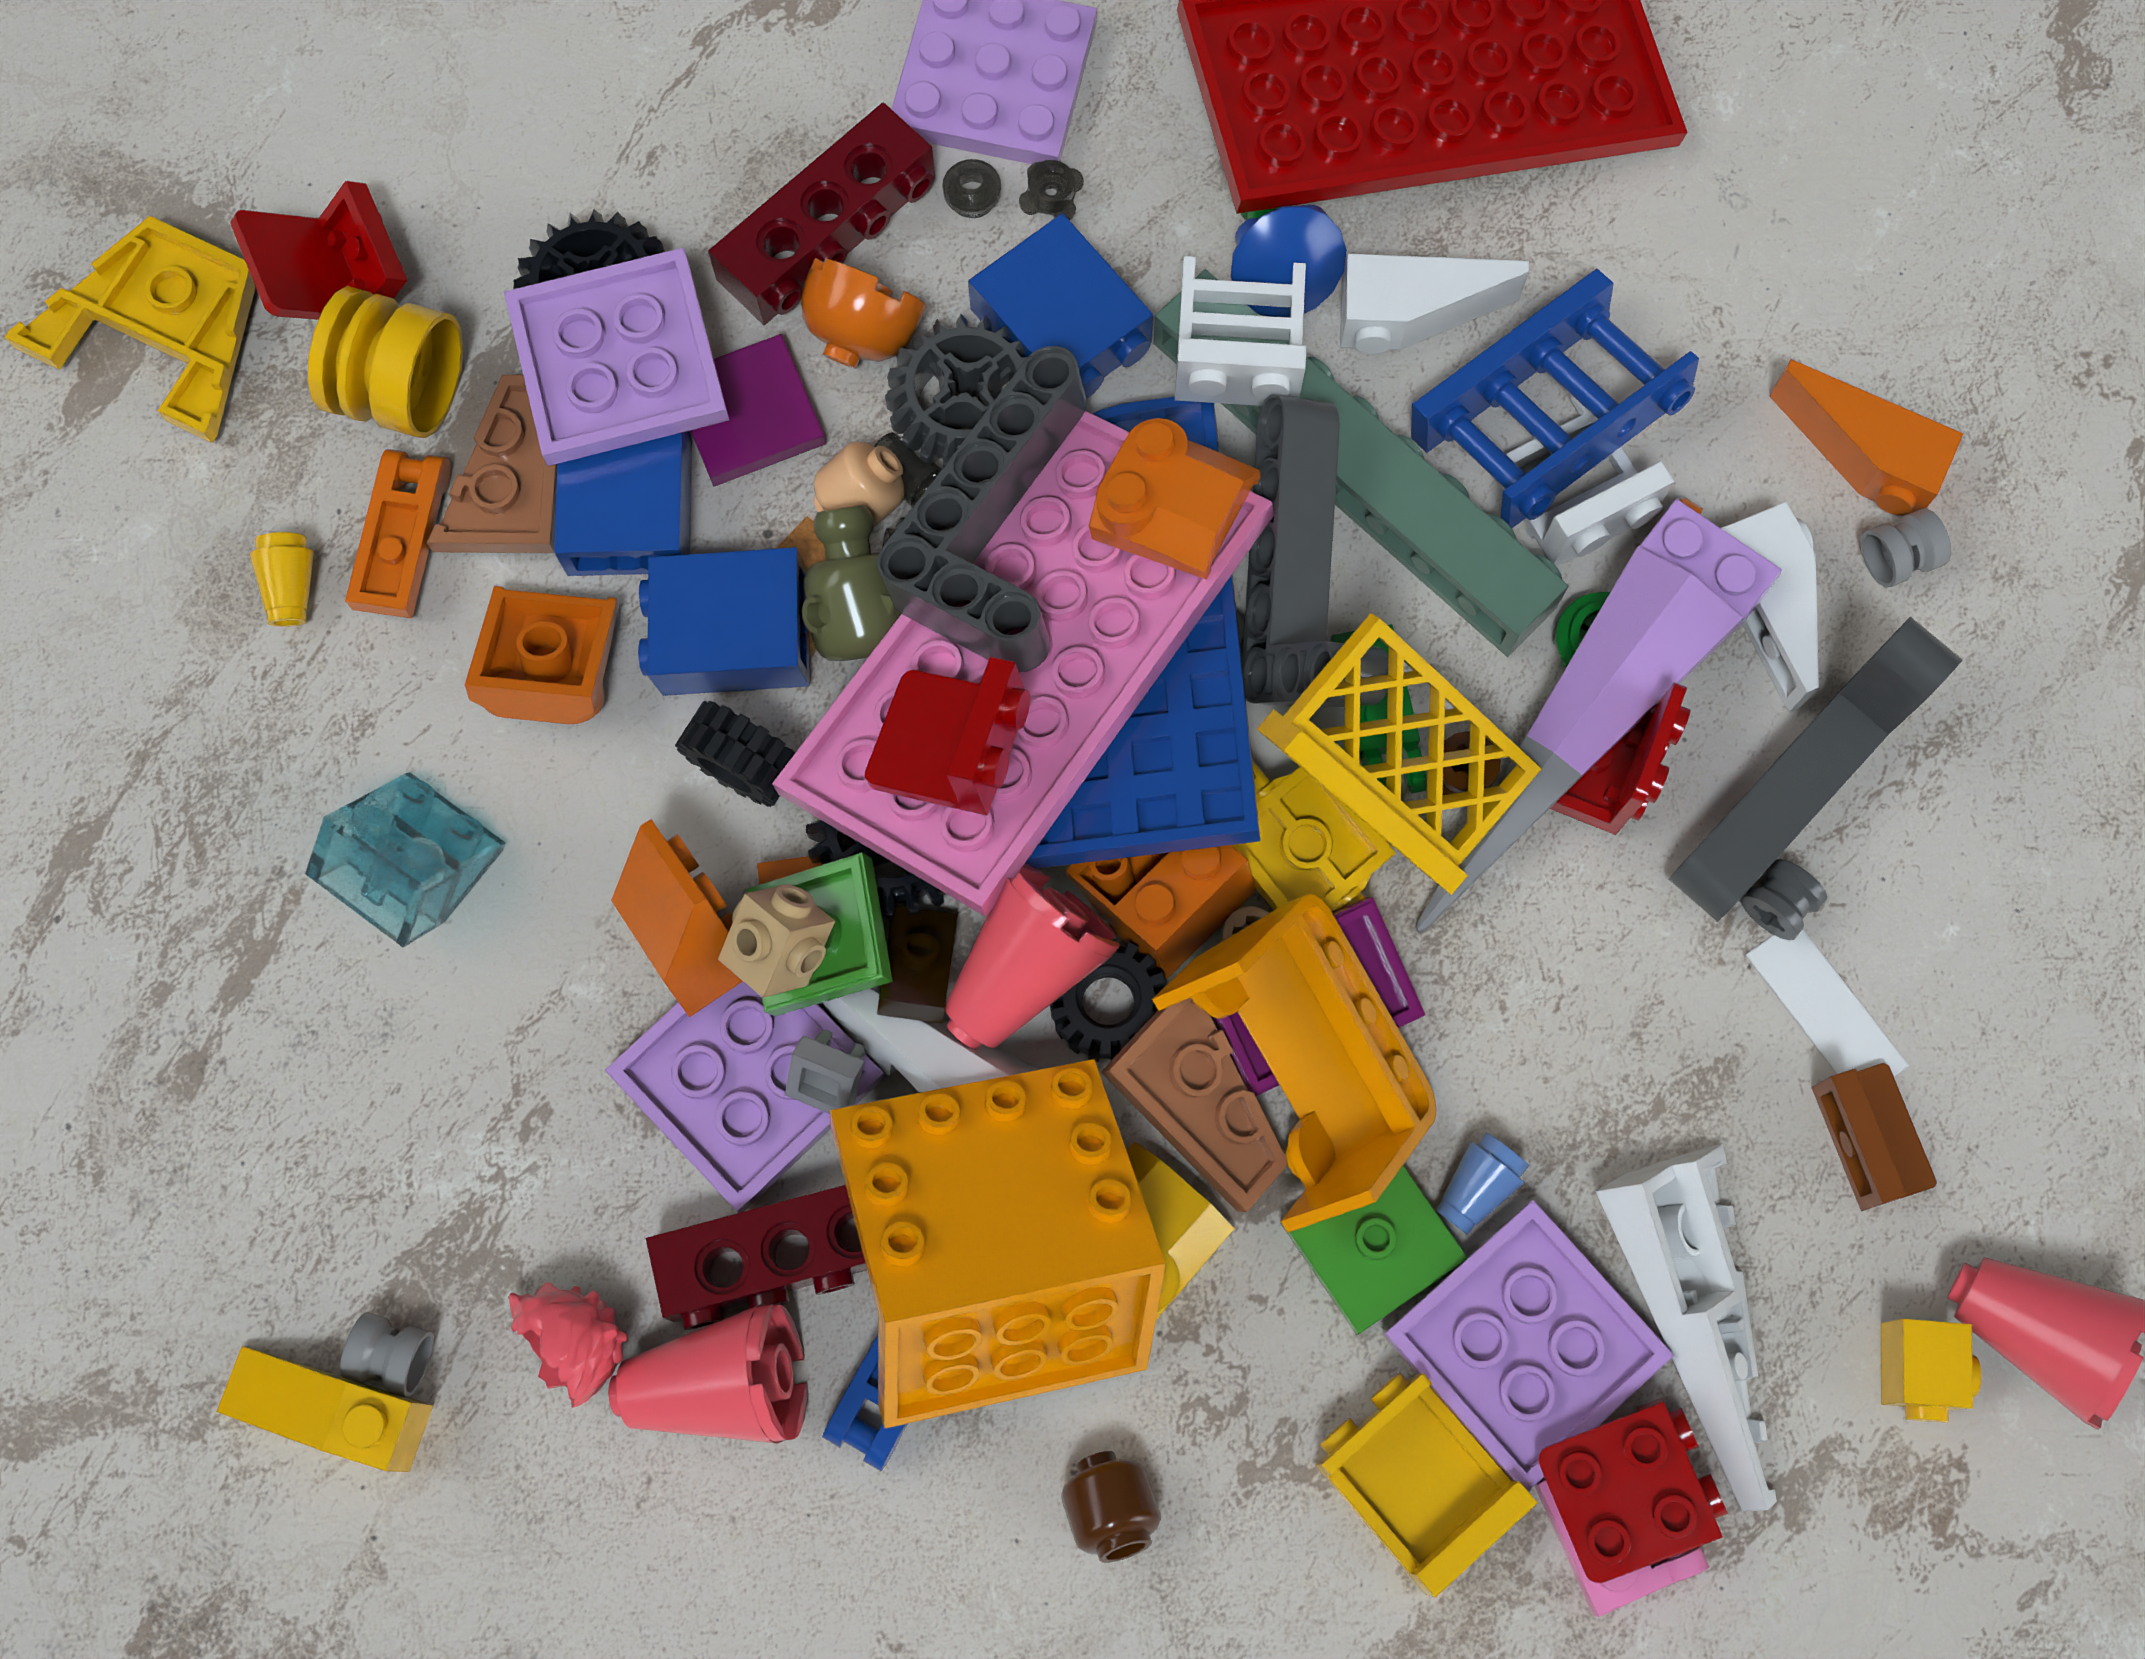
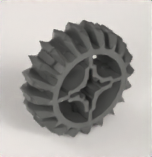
(964, 363)

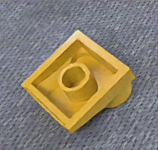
(1182, 1219)

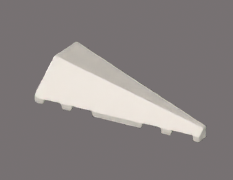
(918, 1049)
(1679, 1254)

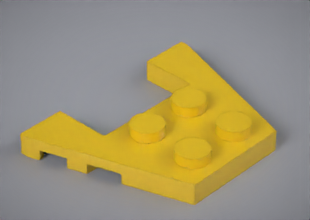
(168, 295)

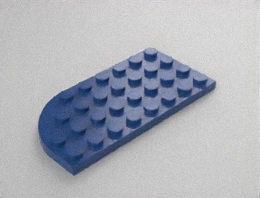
(1184, 757)

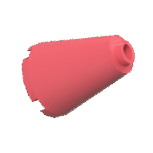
(1025, 959)
(2056, 1331)
(718, 1381)

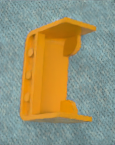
(1328, 1047)

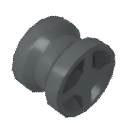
(1784, 899)

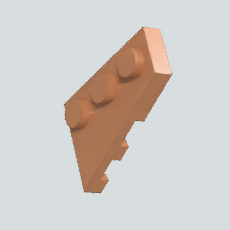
(506, 489)
(1192, 1093)

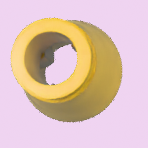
(283, 576)

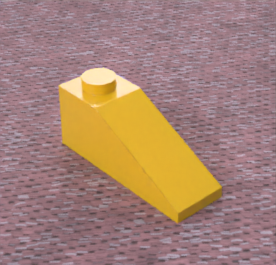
(325, 1410)

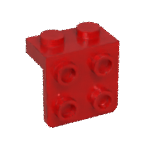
(308, 259)
(950, 737)
(1631, 771)
(1632, 1492)

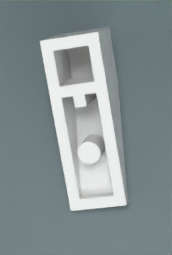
(1411, 298)
(1786, 617)

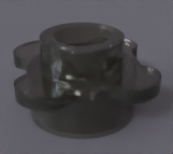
(1051, 175)

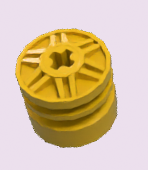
(385, 362)

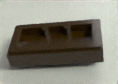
(919, 965)

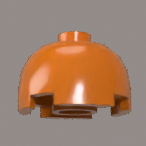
(857, 314)

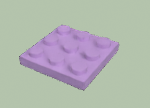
(996, 75)
(615, 356)
(721, 1088)
(1528, 1343)

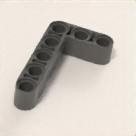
(1044, 405)
(1293, 557)
(1814, 768)

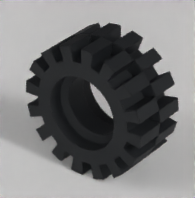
(735, 752)
(1108, 1040)

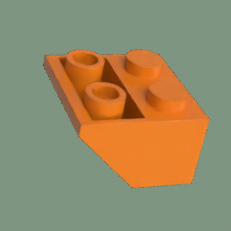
(1167, 899)
(675, 918)

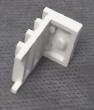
(1233, 369)
(1600, 512)

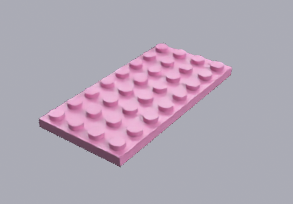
(1110, 635)

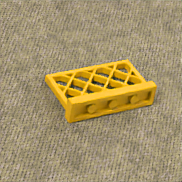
(1357, 785)

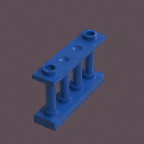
(1540, 348)

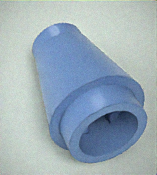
(1481, 1182)

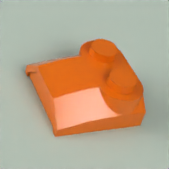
(1170, 498)
(542, 656)

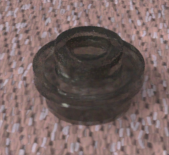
(971, 202)

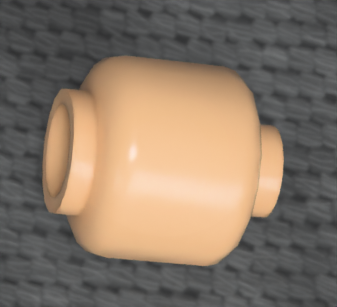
(861, 477)

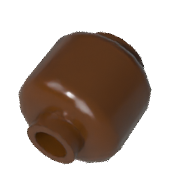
(1111, 1507)

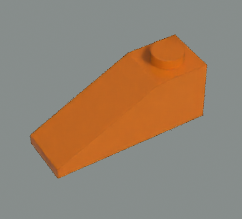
(1870, 441)

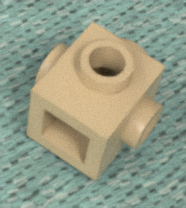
(776, 939)

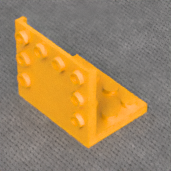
(999, 1240)

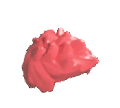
(571, 1337)

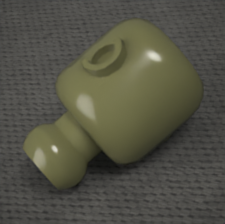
(845, 593)

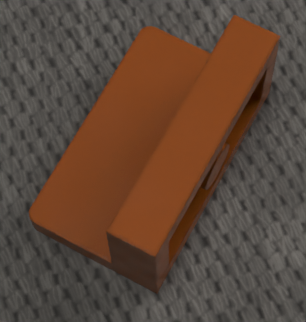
(1874, 1135)

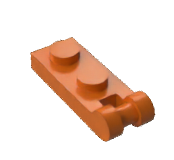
(396, 534)

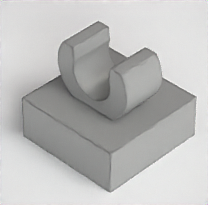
(824, 1074)

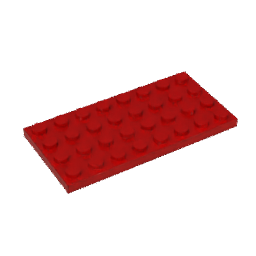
(1420, 91)

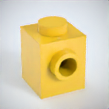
(1928, 1368)

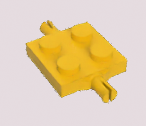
(1310, 843)

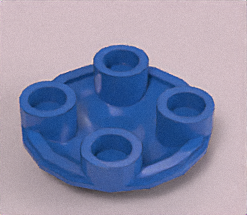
(1289, 236)

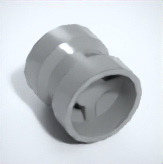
(1912, 545)
(382, 1352)

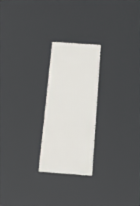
(1824, 1005)

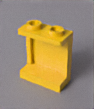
(1422, 1483)

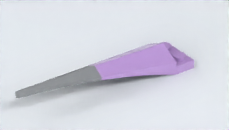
(1661, 620)

